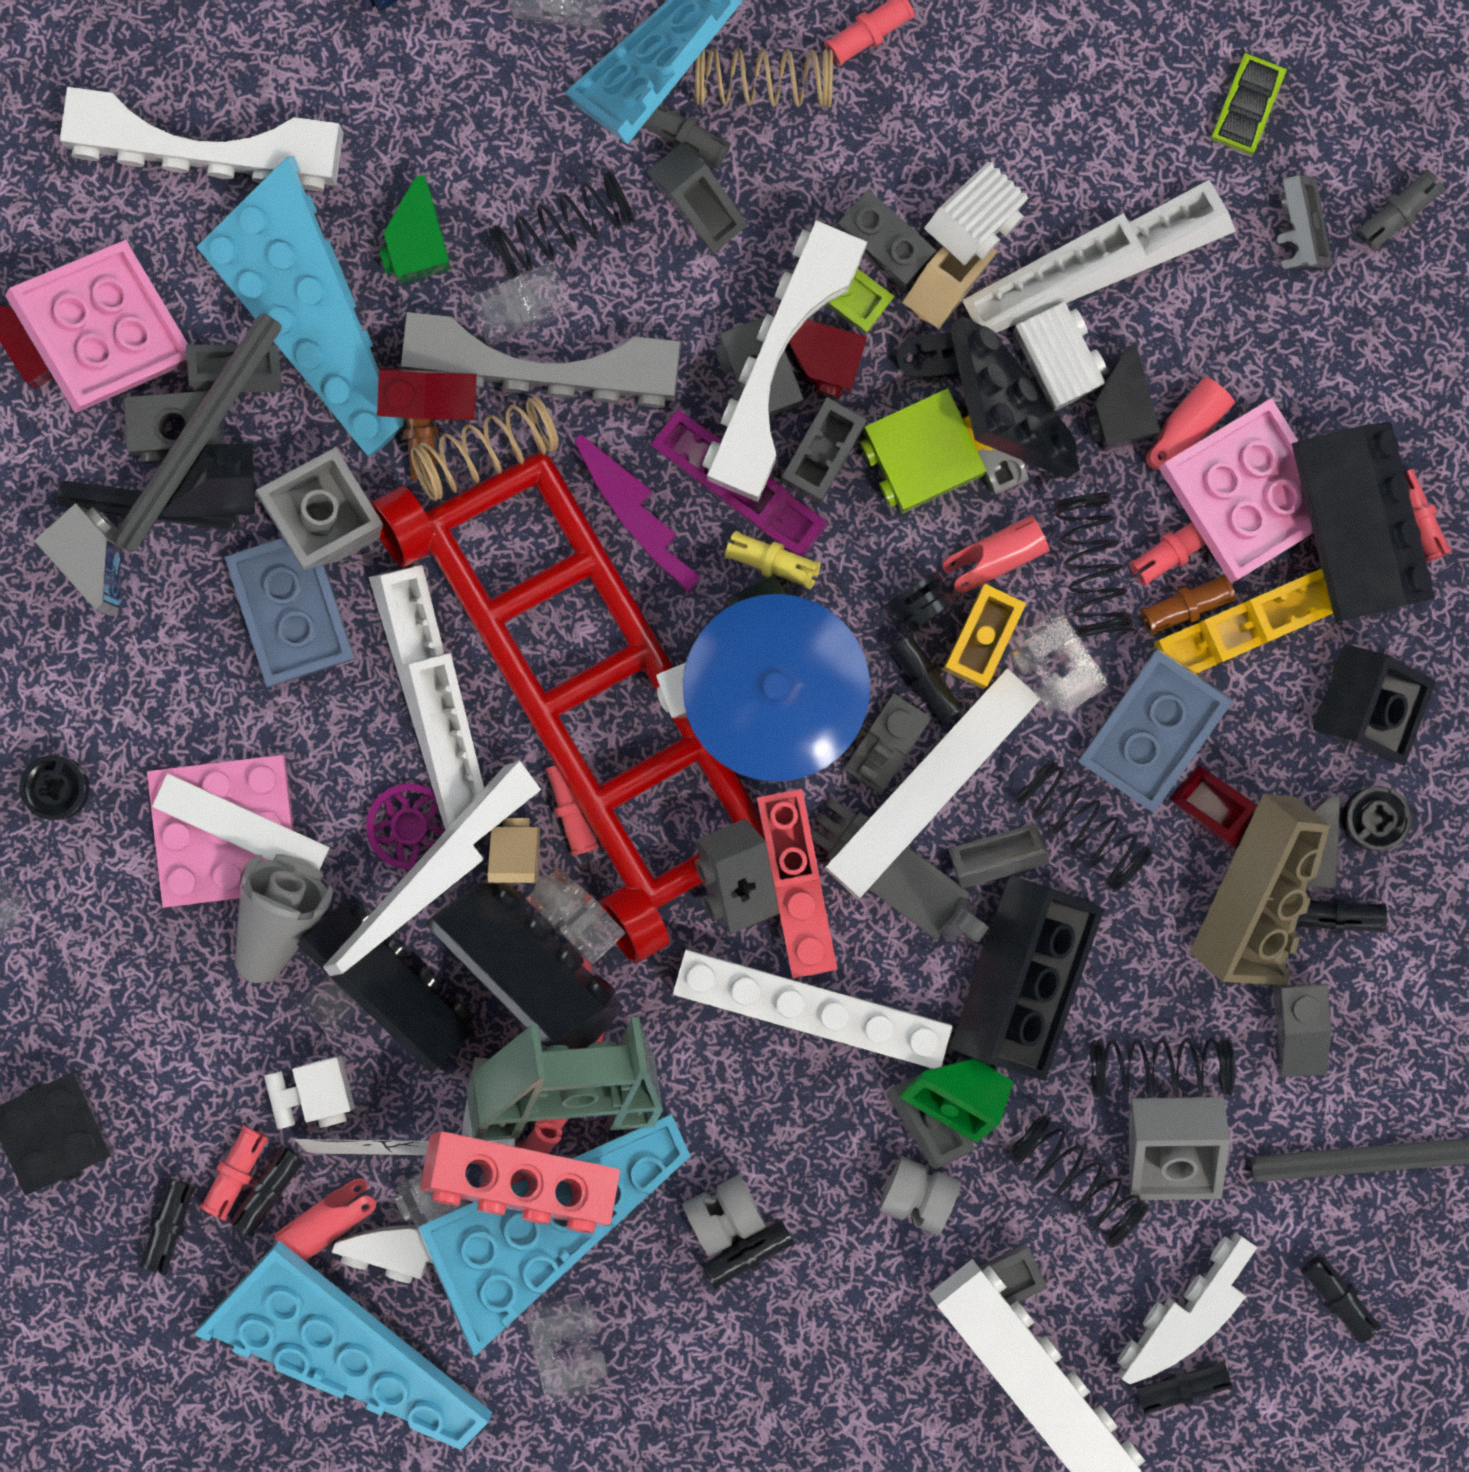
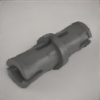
(686, 131)
(1401, 210)

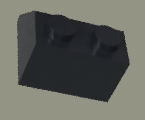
(1374, 704)

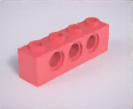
(591, 1184)

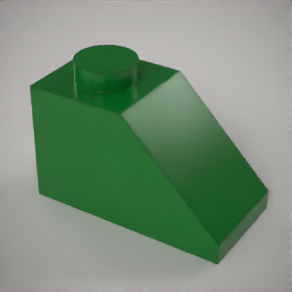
(415, 237)
(962, 1096)

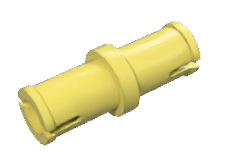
(772, 560)

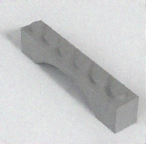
(635, 369)

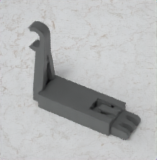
(909, 883)

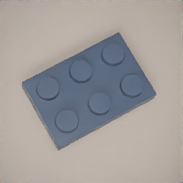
(288, 613)
(1155, 730)

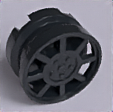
(923, 608)
(54, 787)
(1376, 818)

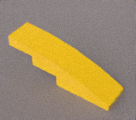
(1250, 623)

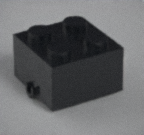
(52, 1133)

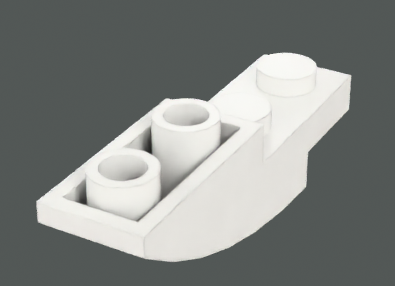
(390, 1247)
(1180, 1330)

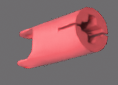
(1190, 421)
(998, 553)
(326, 1220)

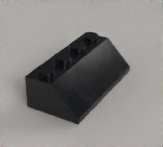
(1363, 521)
(527, 965)
(1027, 978)
(393, 991)

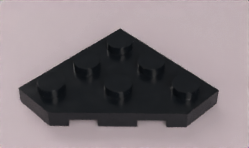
(1006, 404)

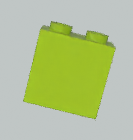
(922, 452)

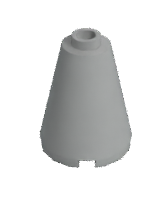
(276, 909)

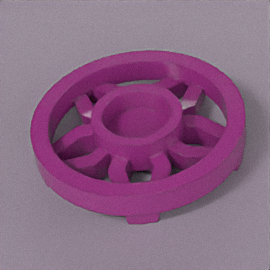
(407, 825)

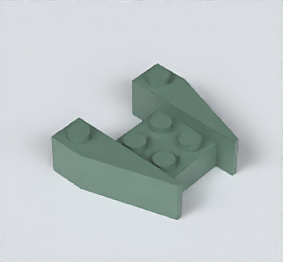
(560, 1083)

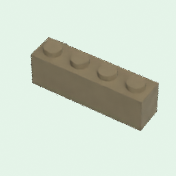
(1263, 894)

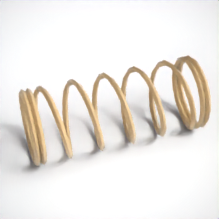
(824, 97)
(420, 455)

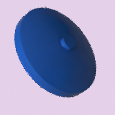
(776, 687)

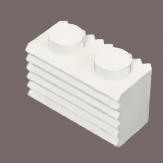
(977, 213)
(1060, 355)

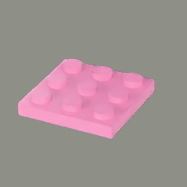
(99, 325)
(1243, 490)
(196, 863)

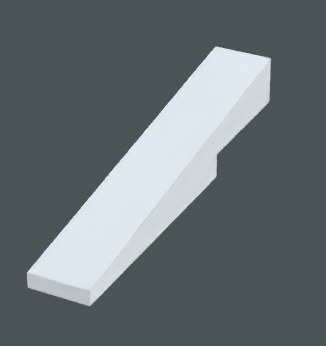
(1103, 258)
(429, 688)
(932, 784)
(441, 865)

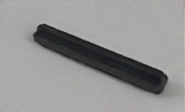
(120, 501)

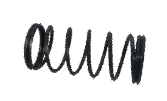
(613, 190)
(1092, 500)
(1115, 880)
(1224, 1051)
(1023, 1149)

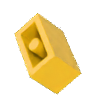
(984, 636)

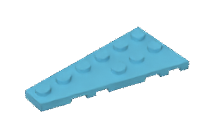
(648, 64)
(286, 269)
(503, 1263)
(332, 1343)

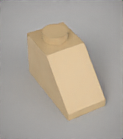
(944, 286)
(514, 852)

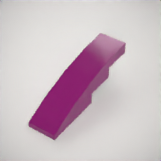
(626, 499)
(775, 513)

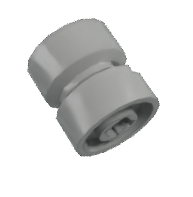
(920, 1195)
(724, 1215)

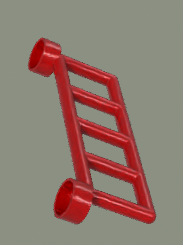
(413, 534)

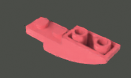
(797, 883)

